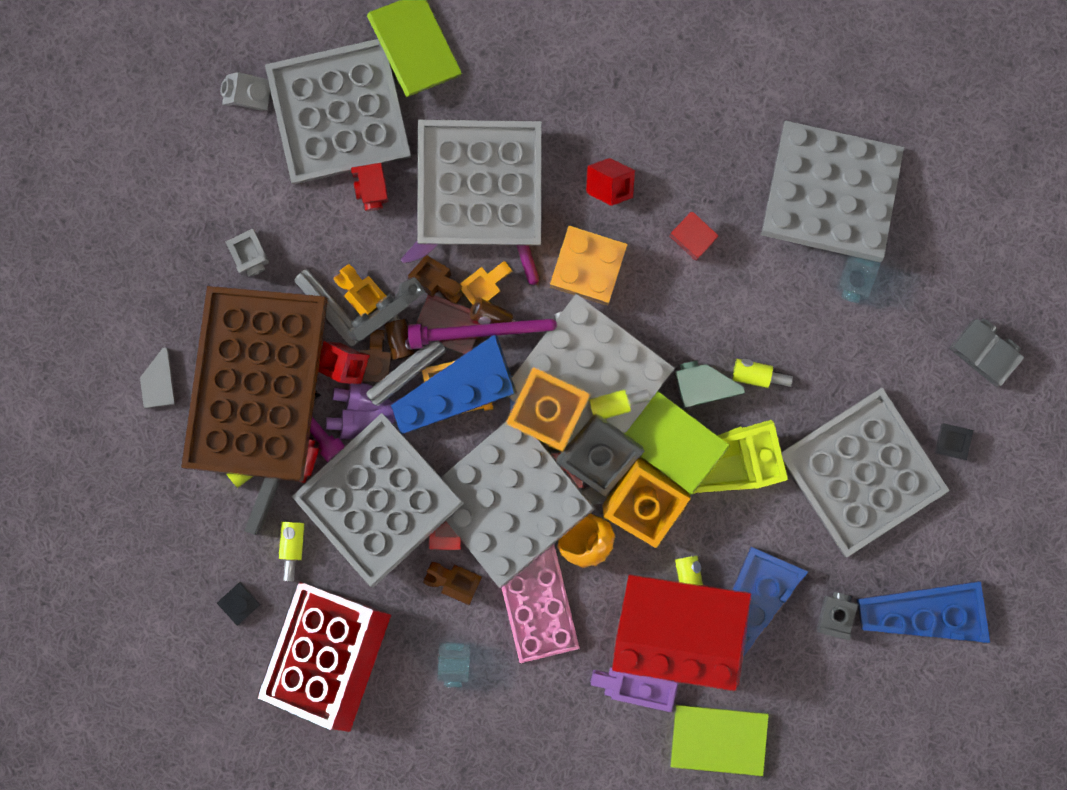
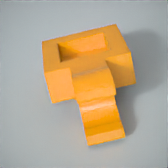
(483, 284)
(361, 293)

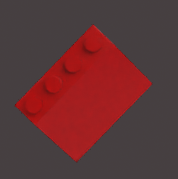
(682, 632)
(325, 657)

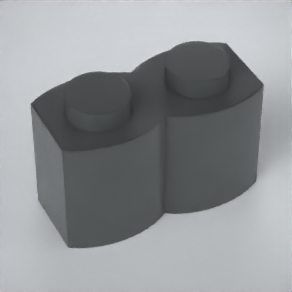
(987, 352)

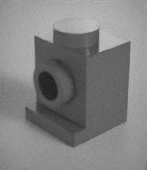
(827, 623)

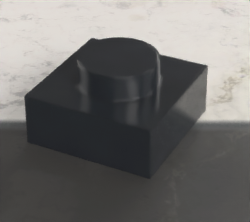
(953, 441)
(238, 603)

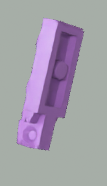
(637, 689)

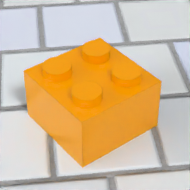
(588, 265)
(547, 409)
(645, 502)

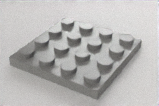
(337, 111)
(479, 182)
(832, 191)
(597, 359)
(863, 472)
(377, 500)
(513, 502)

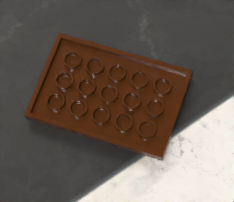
(255, 383)

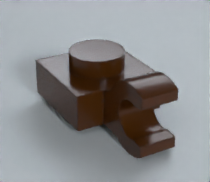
(436, 277)
(379, 361)
(457, 583)

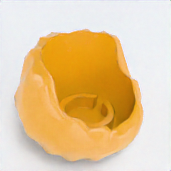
(588, 542)

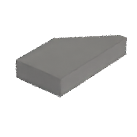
(157, 382)

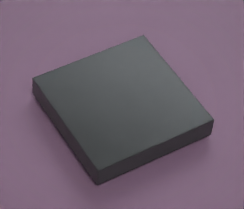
(600, 454)

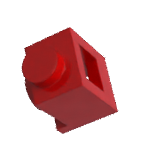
(371, 186)
(342, 363)

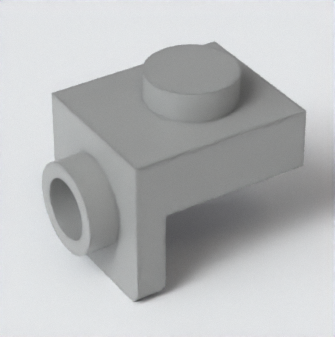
(245, 91)
(248, 253)

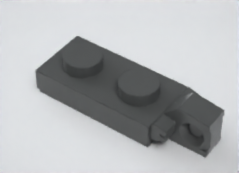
(387, 309)

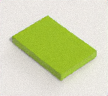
(414, 45)
(676, 443)
(719, 740)

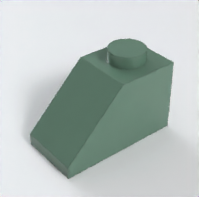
(704, 384)

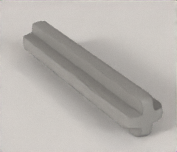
(334, 312)
(405, 372)

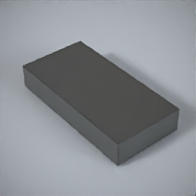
(262, 505)

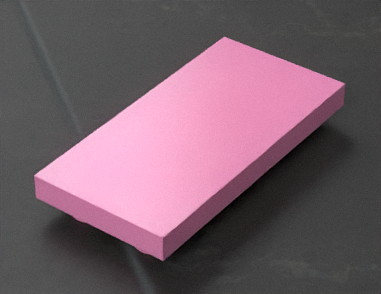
(540, 610)

